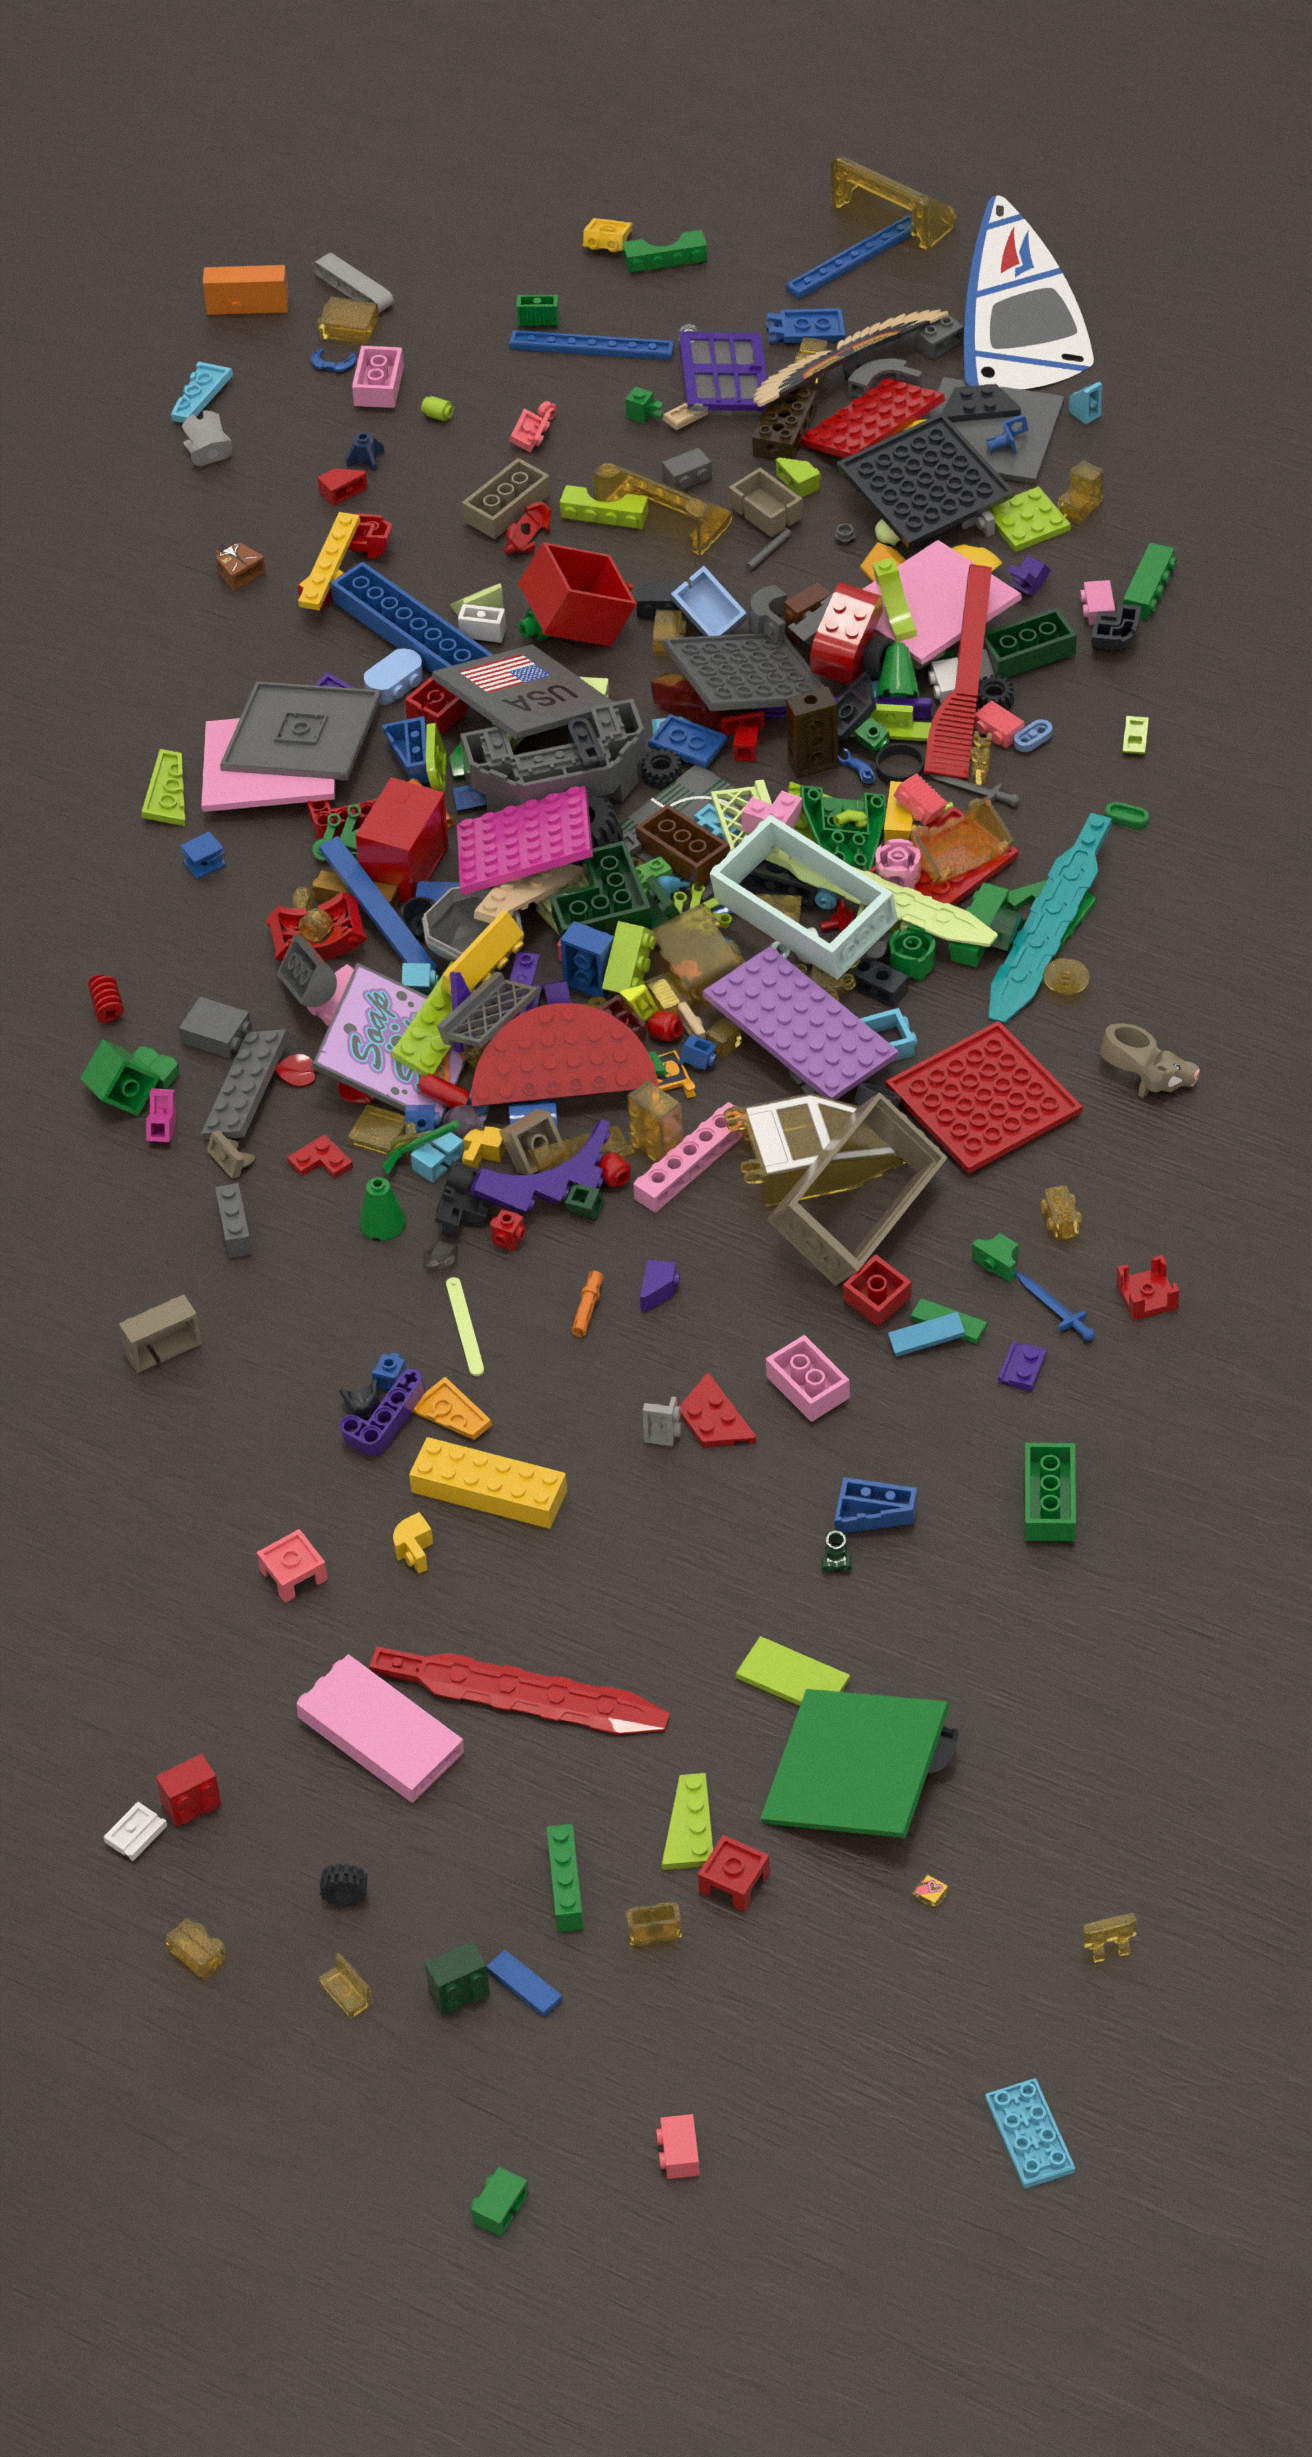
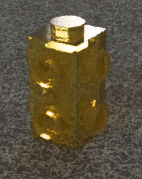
(1061, 1212)

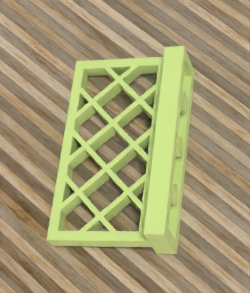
(758, 791)

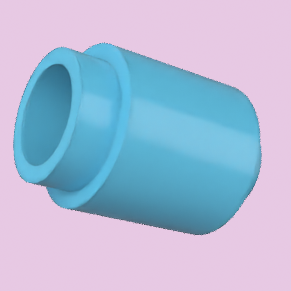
(826, 899)

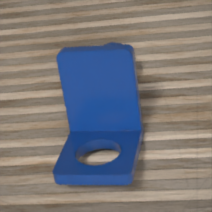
(1007, 437)

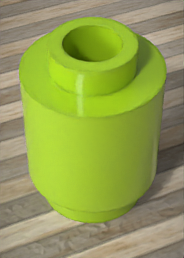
(437, 408)

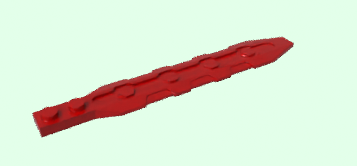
(523, 1691)

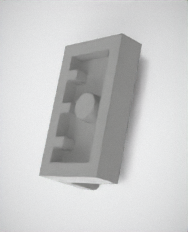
(661, 1423)

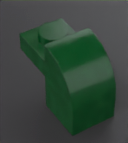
(1006, 925)

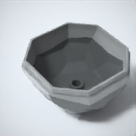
(451, 923)

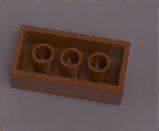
(682, 844)

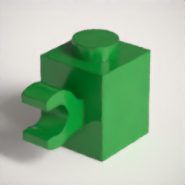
(641, 405)

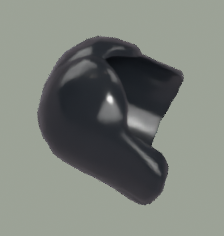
(414, 911)
(363, 1401)

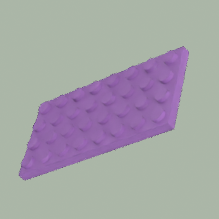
(800, 1024)

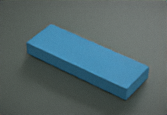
(926, 1334)

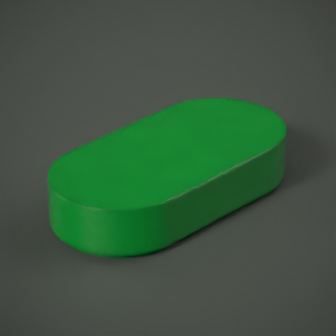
(1127, 815)

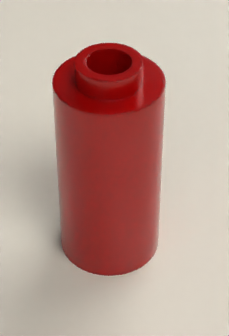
(442, 1091)

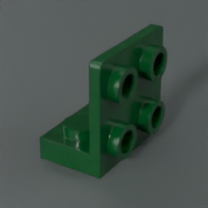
(661, 905)

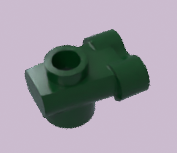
(836, 1557)

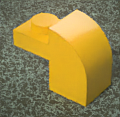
(483, 1145)
(409, 1540)

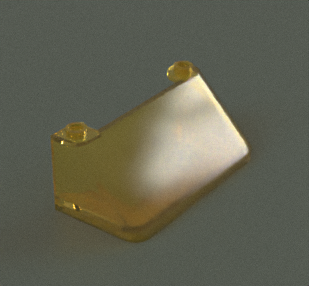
(928, 216)
(615, 481)

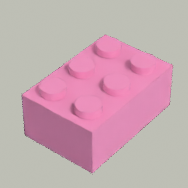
(378, 376)
(807, 1378)

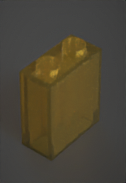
(348, 320)

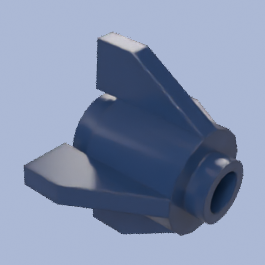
(364, 450)

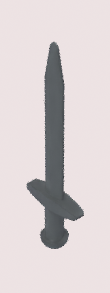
(992, 794)

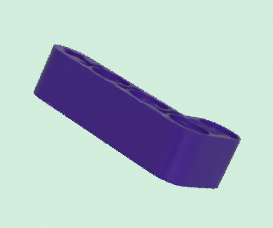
(408, 1390)

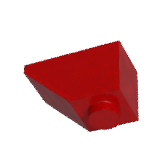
(341, 484)

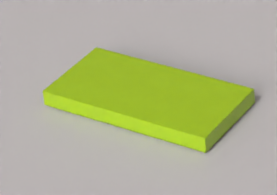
(788, 1672)

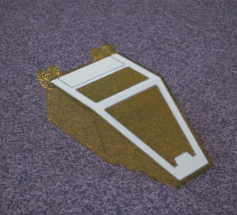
(793, 1133)

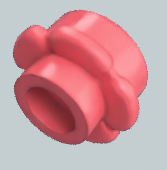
(547, 407)

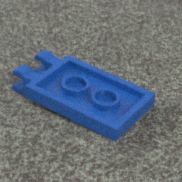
(808, 323)

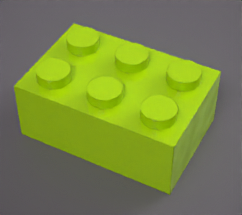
(628, 957)

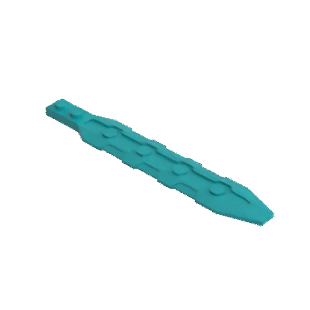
(1047, 923)

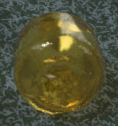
(315, 924)

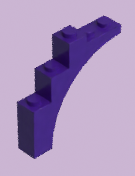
(516, 1191)

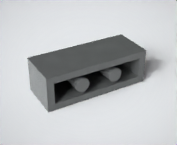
(233, 1220)

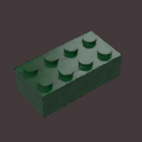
(1030, 643)

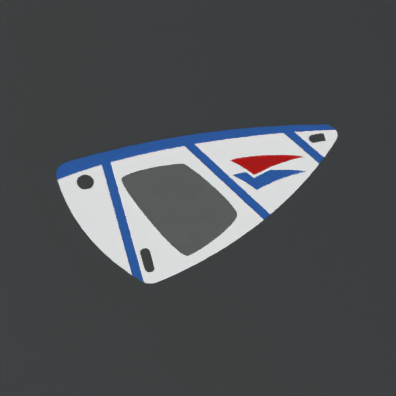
(1019, 308)

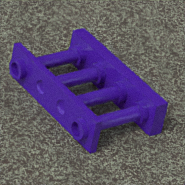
(524, 973)

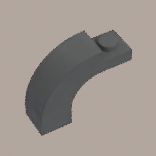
(873, 372)
(763, 613)

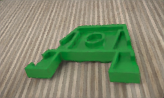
(1024, 895)

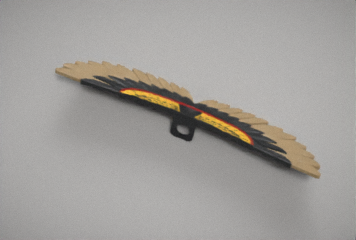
(846, 354)

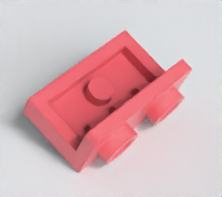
(528, 430)

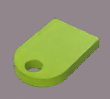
(436, 758)

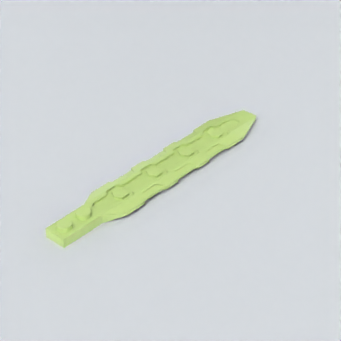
(933, 916)

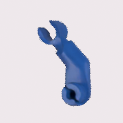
(863, 768)

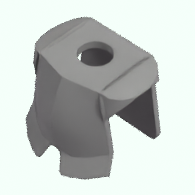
(206, 439)

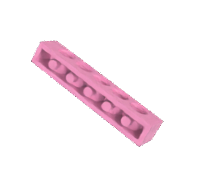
(686, 1161)

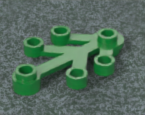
(347, 836)

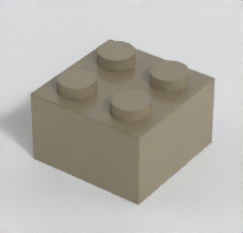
(528, 1133)

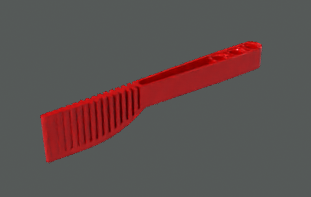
(953, 724)

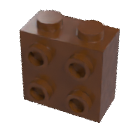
(800, 604)

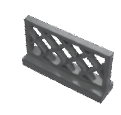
(480, 1004)

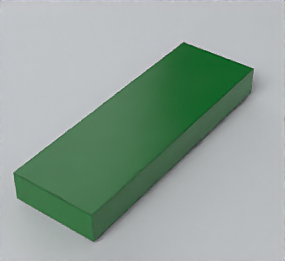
(928, 1310)

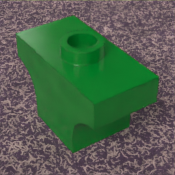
(997, 1256)

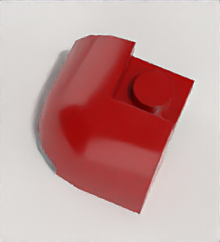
(371, 535)

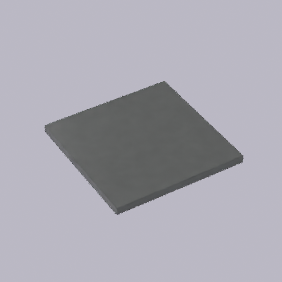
(1041, 413)
(301, 730)

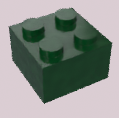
(457, 1978)

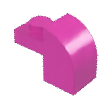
(162, 1116)

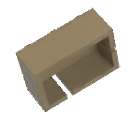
(765, 502)
(166, 1328)

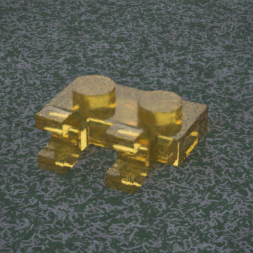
(981, 756)
(1108, 1930)

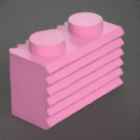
(1097, 598)

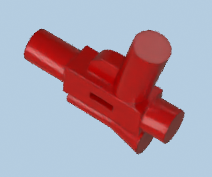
(839, 920)

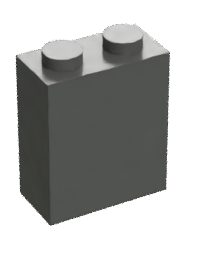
(215, 1027)

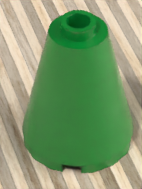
(897, 674)
(381, 1211)

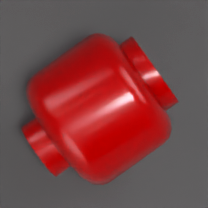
(665, 1026)
(615, 1170)

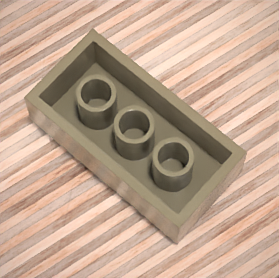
(505, 497)

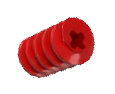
(105, 998)

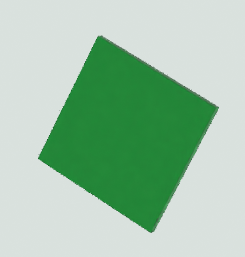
(855, 1763)

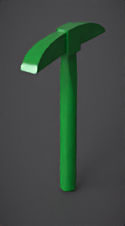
(417, 1143)

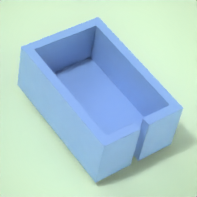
(709, 605)

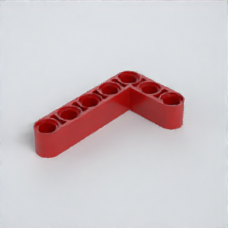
(320, 810)

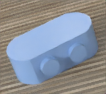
(395, 675)

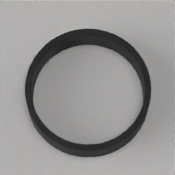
(898, 748)

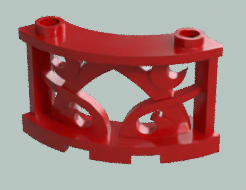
(337, 944)

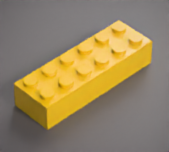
(488, 1482)

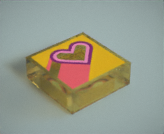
(931, 1891)

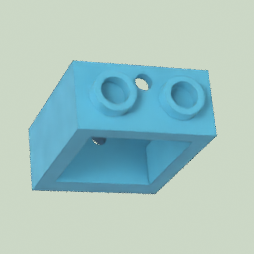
(892, 1019)

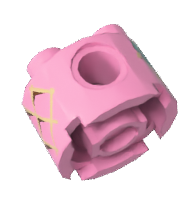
(898, 862)

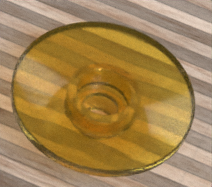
(1066, 976)

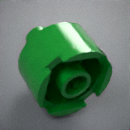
(912, 952)

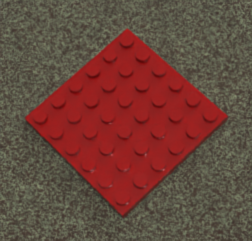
(984, 1097)

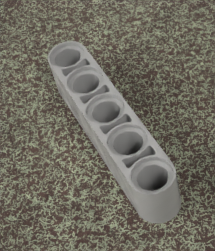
(351, 281)

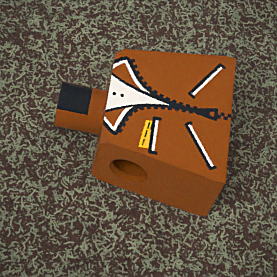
(239, 564)

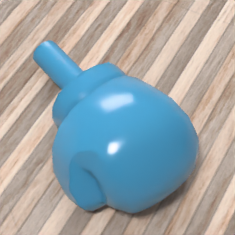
(671, 884)

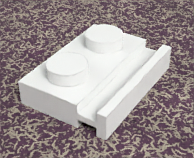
(135, 1831)

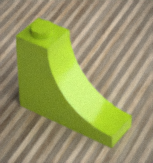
(894, 599)

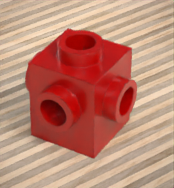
(507, 1229)

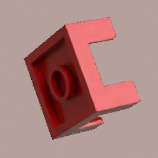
(1148, 1291)
(734, 1870)

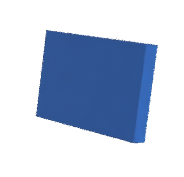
(689, 740)

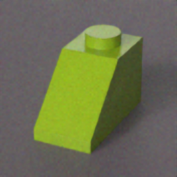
(798, 476)

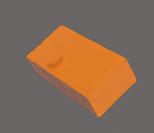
(245, 289)

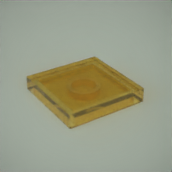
(377, 1128)

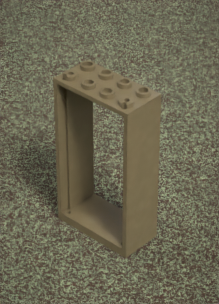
(811, 1237)

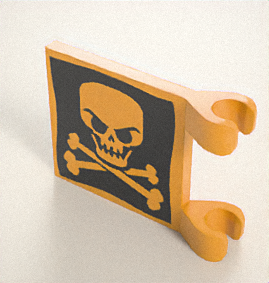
(675, 1076)

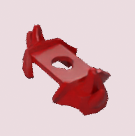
(536, 517)

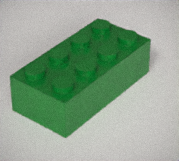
(1050, 1492)

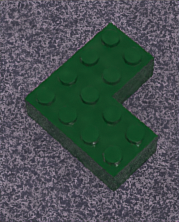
(611, 896)

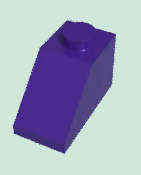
(555, 992)
(658, 1283)

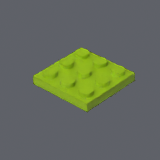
(1029, 519)

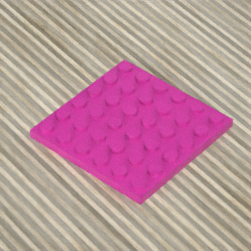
(524, 840)

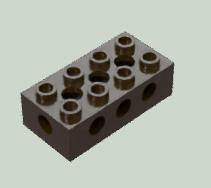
(791, 414)
(809, 745)

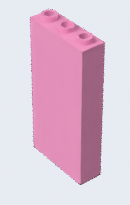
(379, 1728)

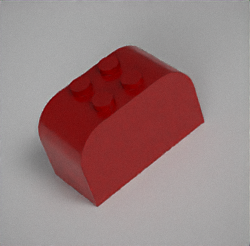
(845, 633)

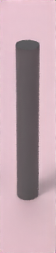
(768, 549)

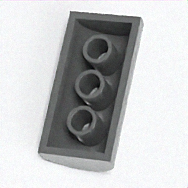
(307, 974)

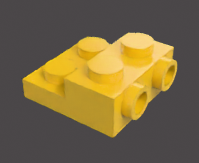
(606, 234)

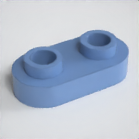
(1033, 735)

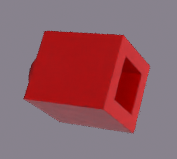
(746, 744)

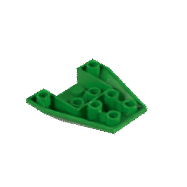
(847, 842)

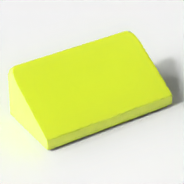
(640, 1001)

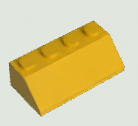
(486, 953)

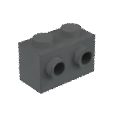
(940, 337)

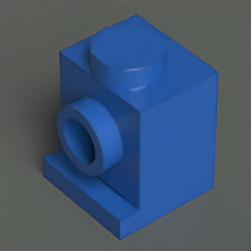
(698, 1052)
(389, 1368)

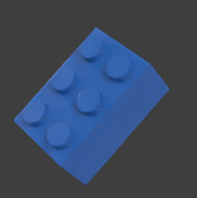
(585, 959)

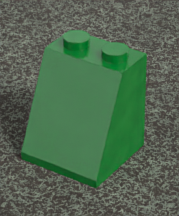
(119, 1078)

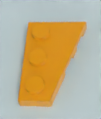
(452, 1409)

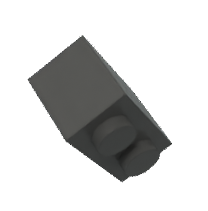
(687, 469)

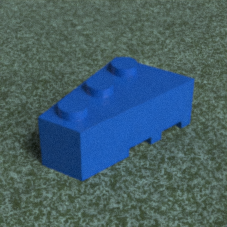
(409, 745)
(874, 1505)

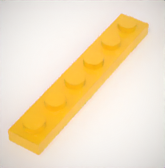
(329, 561)

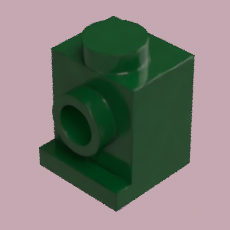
(585, 1201)

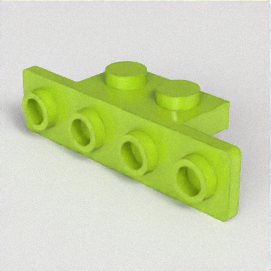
(899, 722)

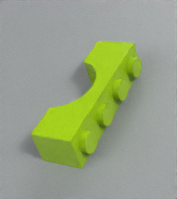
(627, 512)

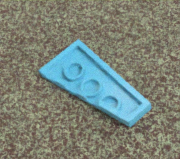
(202, 388)

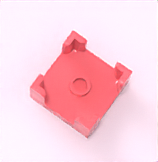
(291, 1562)

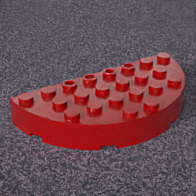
(560, 1054)

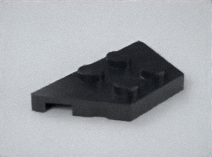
(980, 403)
(855, 706)

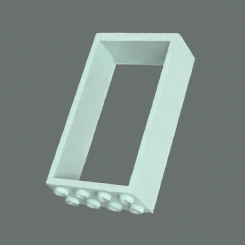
(850, 943)

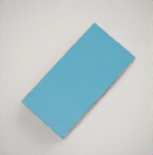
(1030, 2133)

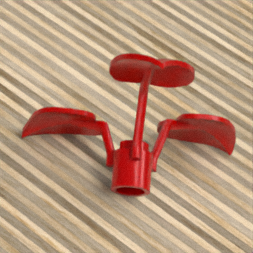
(297, 1072)

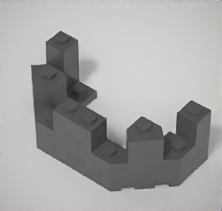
(534, 775)

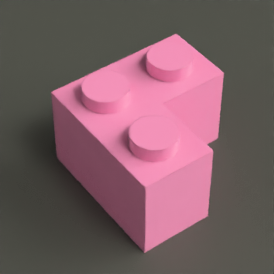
(785, 808)

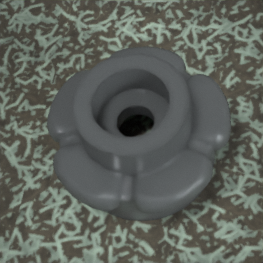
(845, 533)

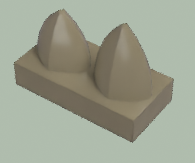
(227, 1155)

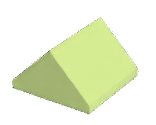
(487, 597)

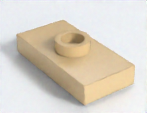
(681, 417)
(691, 1024)

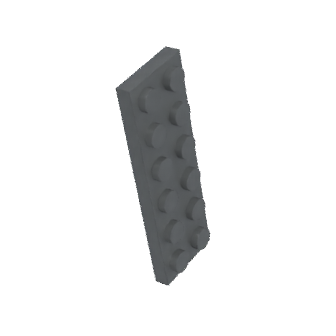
(246, 1083)

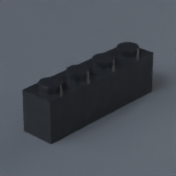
(656, 597)

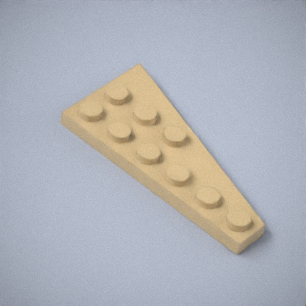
(522, 891)

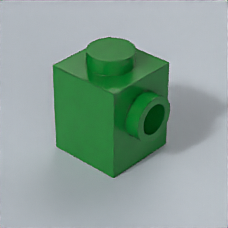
(872, 735)

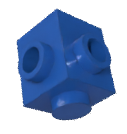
(423, 1117)

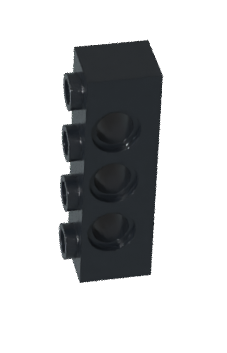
(777, 880)
(878, 981)

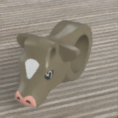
(1137, 1052)

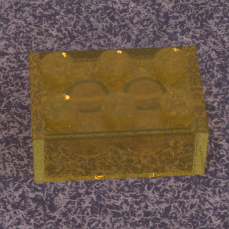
(654, 1120)

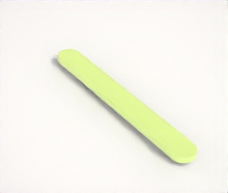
(465, 1326)

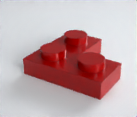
(322, 1153)

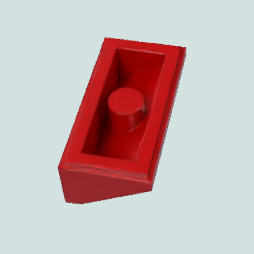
(729, 724)

